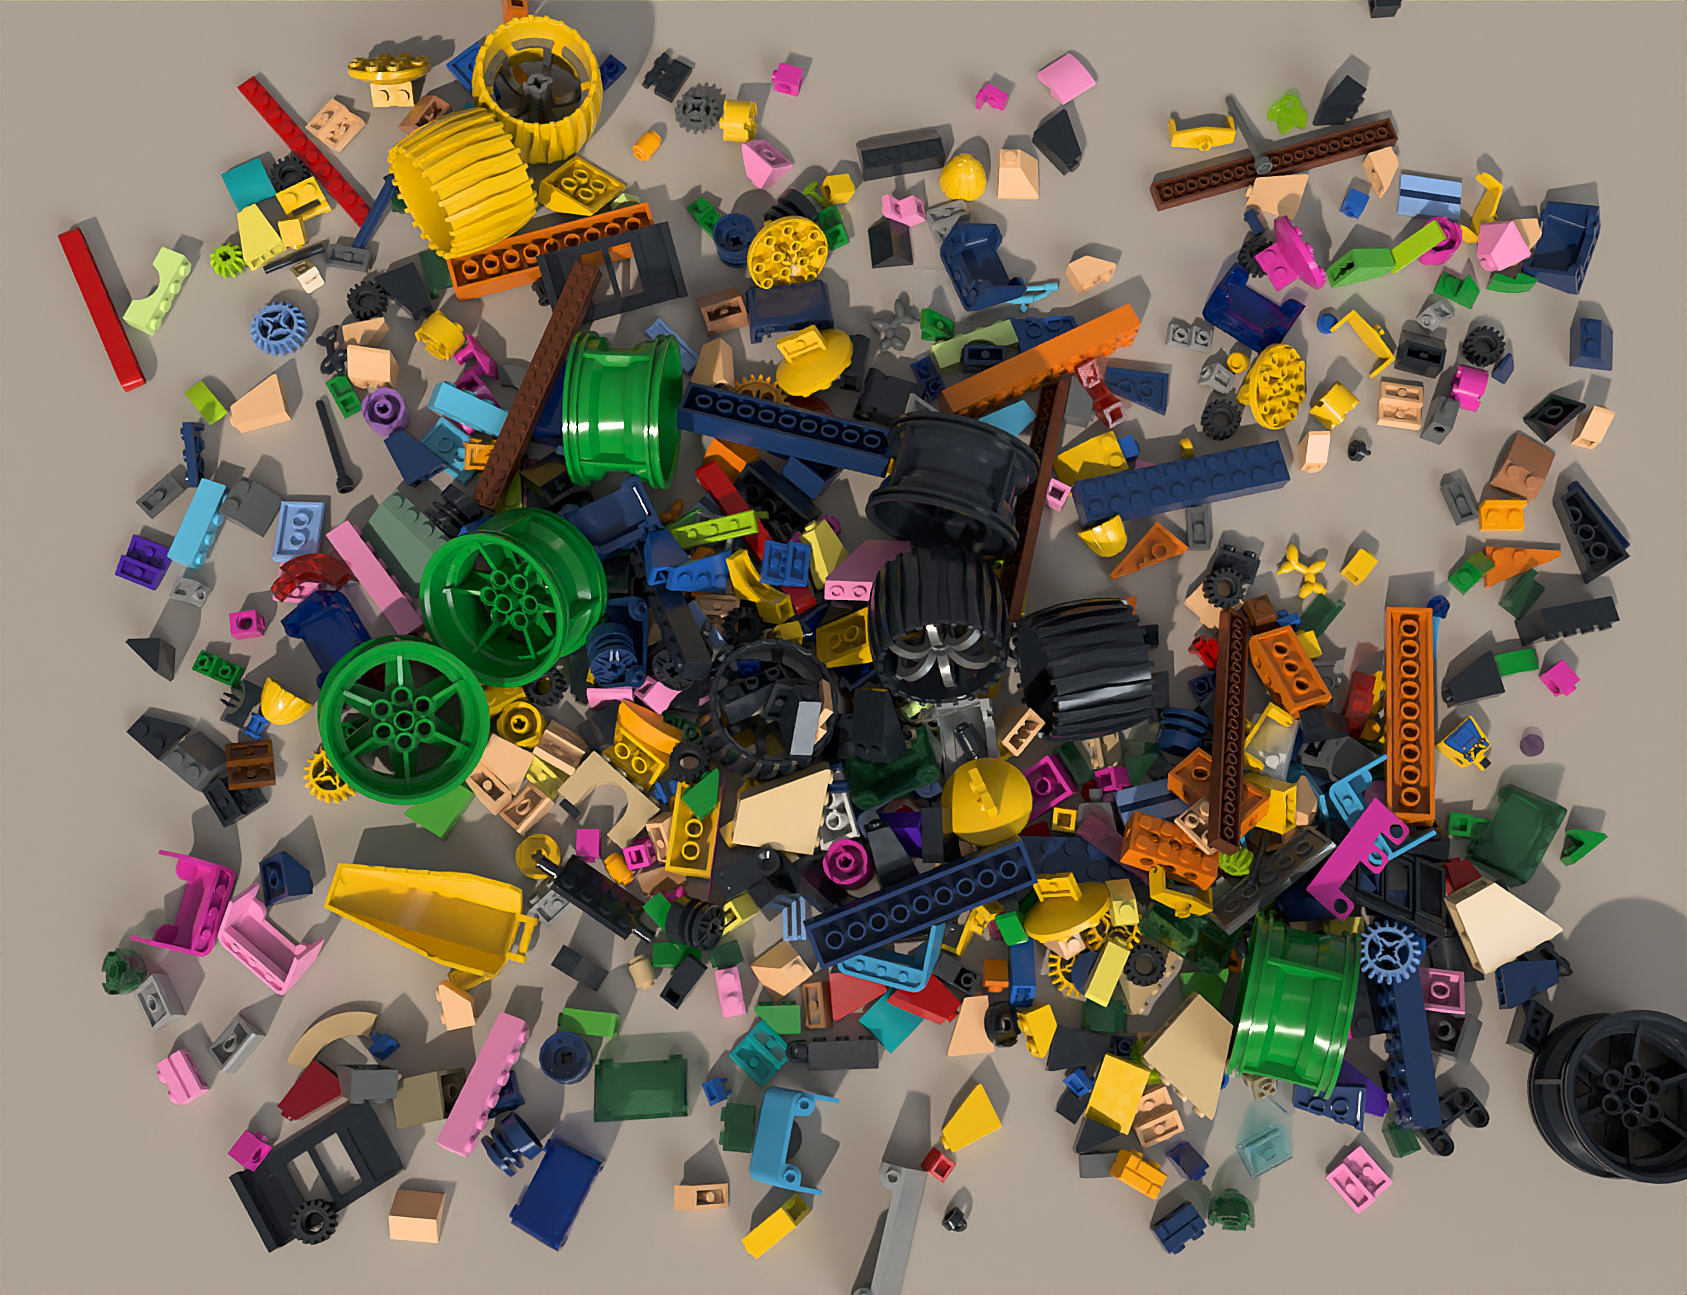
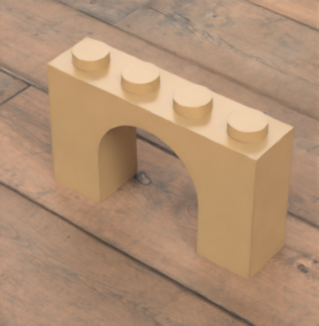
(597, 772)

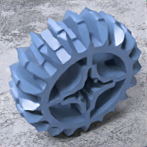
(274, 318)
(1395, 960)

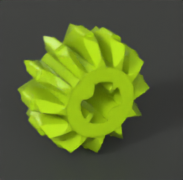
(227, 260)
(1238, 863)

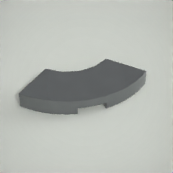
(511, 375)

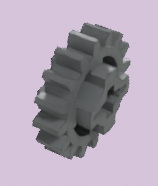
(696, 113)

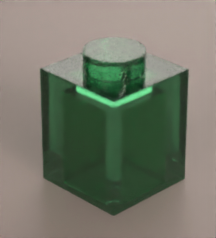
(726, 955)
(1400, 1142)

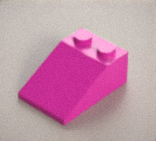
(1049, 785)

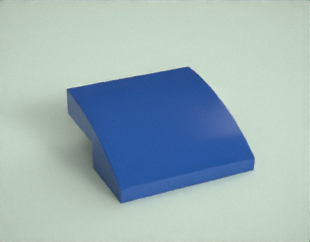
(785, 564)

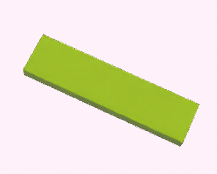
(716, 529)

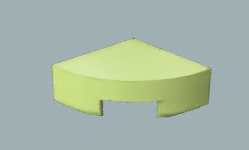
(624, 200)

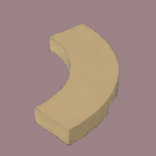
(328, 1031)

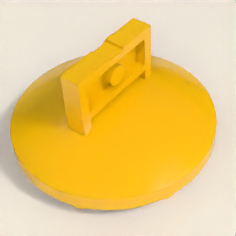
(390, 80)
(787, 252)
(812, 360)
(1274, 386)
(987, 801)
(1065, 907)

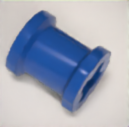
(255, 726)

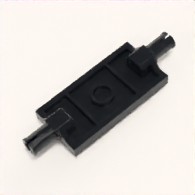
(598, 897)

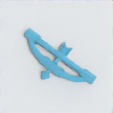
(1048, 287)

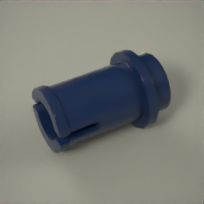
(1254, 222)

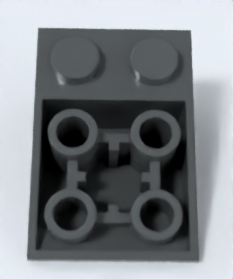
(1334, 757)

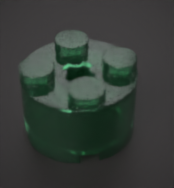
(1103, 1018)

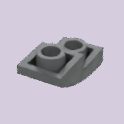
(1096, 1163)

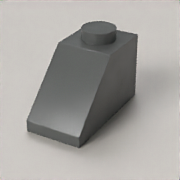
(1078, 405)

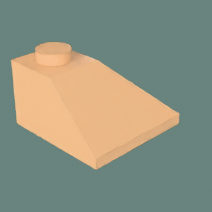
(1017, 175)
(781, 970)

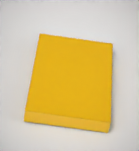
(1117, 1093)

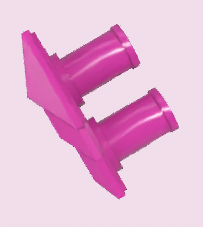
(485, 362)

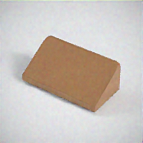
(660, 880)
(817, 1005)

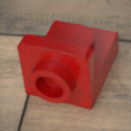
(1206, 649)

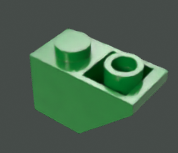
(704, 796)
(783, 1018)

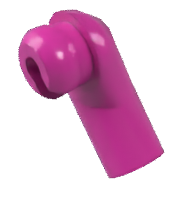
(671, 897)

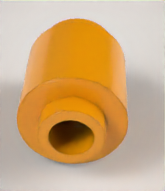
(646, 145)
(618, 869)

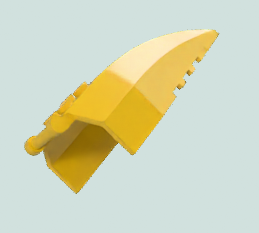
(440, 915)

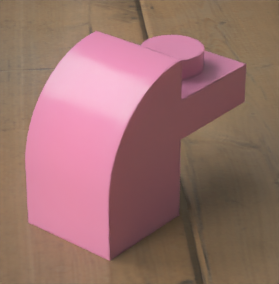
(907, 211)

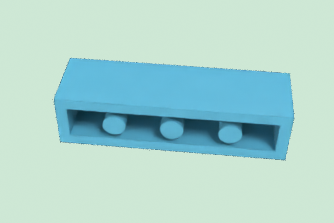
(467, 409)
(199, 525)

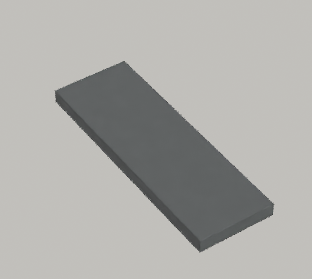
(1274, 877)

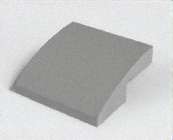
(943, 219)

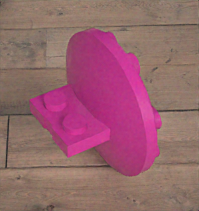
(1290, 258)

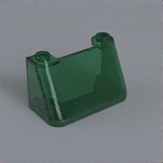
(880, 782)
(1516, 835)
(1192, 937)
(641, 1089)

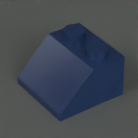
(1591, 345)
(810, 476)

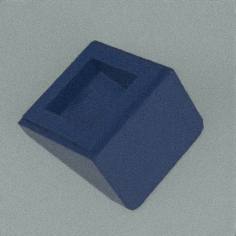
(1504, 369)

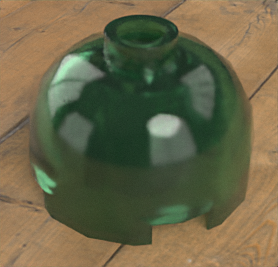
(124, 971)
(1231, 1210)

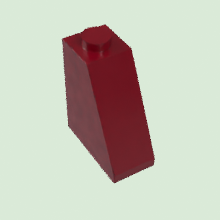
(311, 1092)

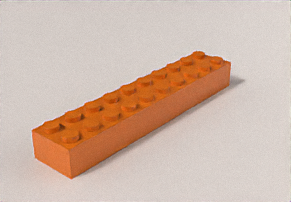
(514, 260)
(1041, 364)
(1409, 715)

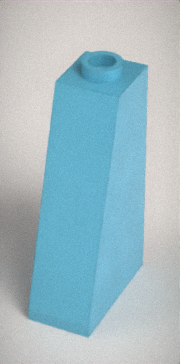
(1012, 418)

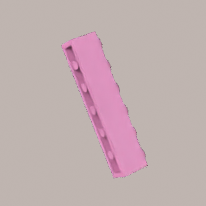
(375, 579)
(483, 1085)

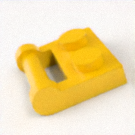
(300, 195)

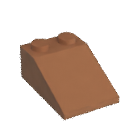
(1523, 469)

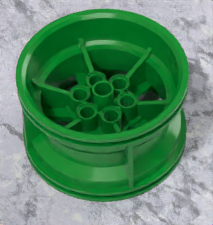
(622, 409)
(557, 572)
(406, 784)
(1294, 1005)

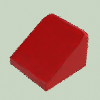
(938, 1164)

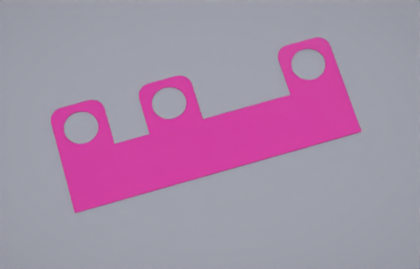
(716, 839)
(1355, 848)

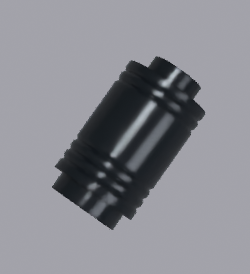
(970, 741)

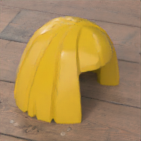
(963, 178)
(1105, 539)
(281, 705)

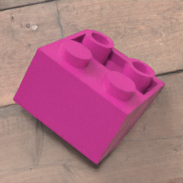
(474, 384)

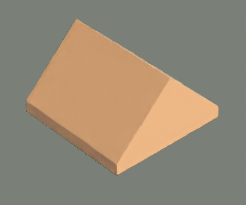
(527, 809)
(416, 1215)

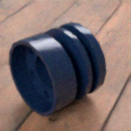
(731, 231)
(610, 652)
(1181, 731)
(553, 1054)
(508, 1147)

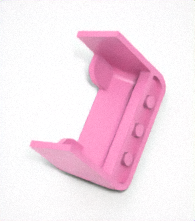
(261, 946)

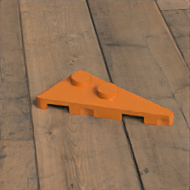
(1153, 548)
(1514, 562)

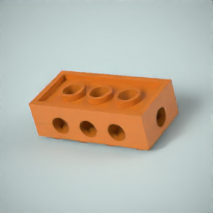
(1287, 671)
(1192, 780)
(1162, 843)

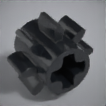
(780, 532)

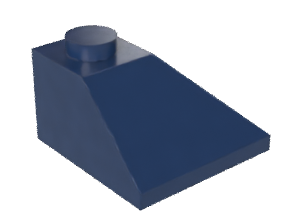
(284, 879)

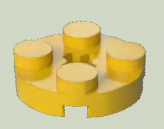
(530, 847)

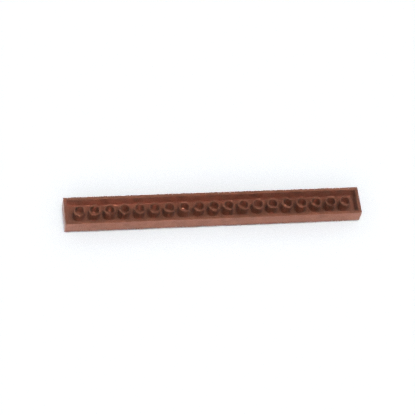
(1285, 161)
(536, 387)
(1031, 503)
(1228, 733)

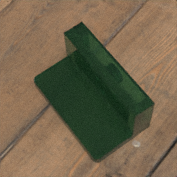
(435, 272)
(1522, 594)
(1320, 615)
(1074, 763)

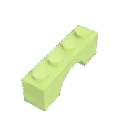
(148, 313)
(947, 354)

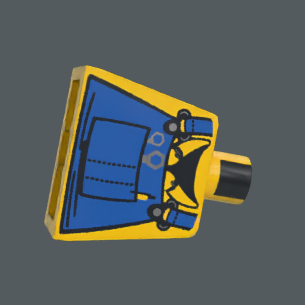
(1465, 745)

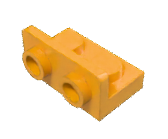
(477, 453)
(1501, 514)

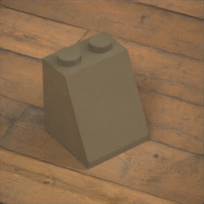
(427, 1097)

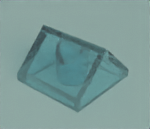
(1265, 1150)

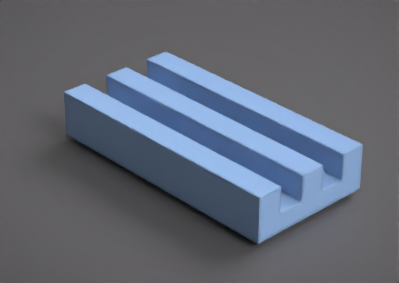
(794, 937)

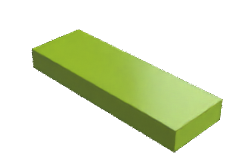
(1417, 245)

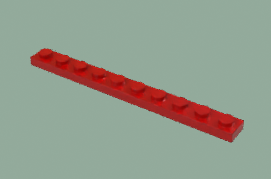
(305, 150)

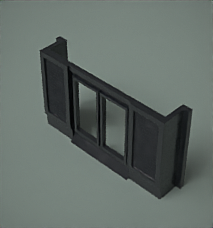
(655, 263)
(1424, 889)
(272, 1194)

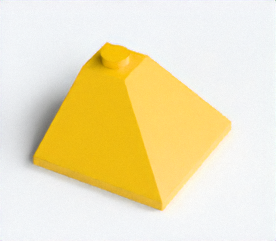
(578, 188)

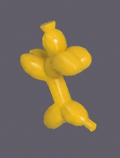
(1309, 572)

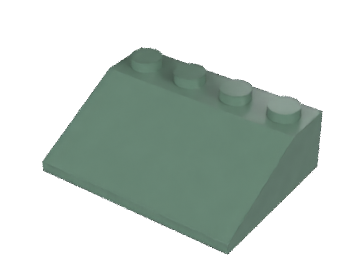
(403, 539)

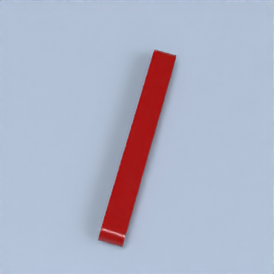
(102, 309)
(730, 503)

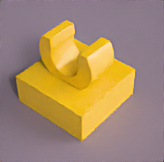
(988, 911)

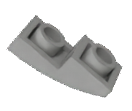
(1189, 339)

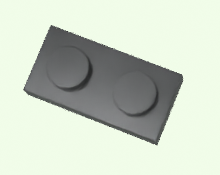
(348, 258)
(160, 496)
(1459, 502)
(1197, 528)

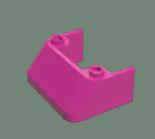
(200, 908)

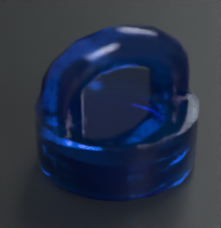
(1439, 606)

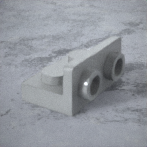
(548, 905)

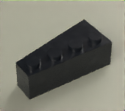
(1588, 535)
(1567, 620)

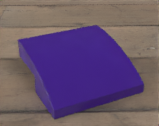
(144, 562)

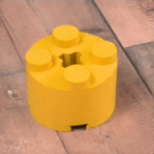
(739, 121)
(440, 336)
(1333, 405)
(511, 722)

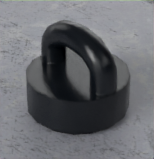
(1357, 450)
(802, 1056)
(952, 1219)

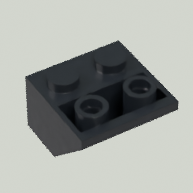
(1420, 354)
(548, 480)
(1433, 849)

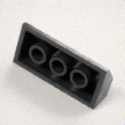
(901, 155)
(769, 492)
(1366, 1012)

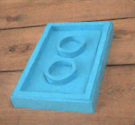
(448, 443)

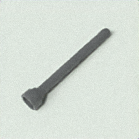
(1262, 163)

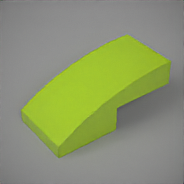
(206, 402)

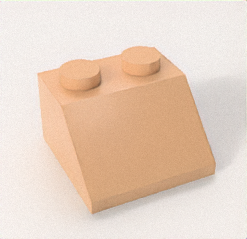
(372, 367)

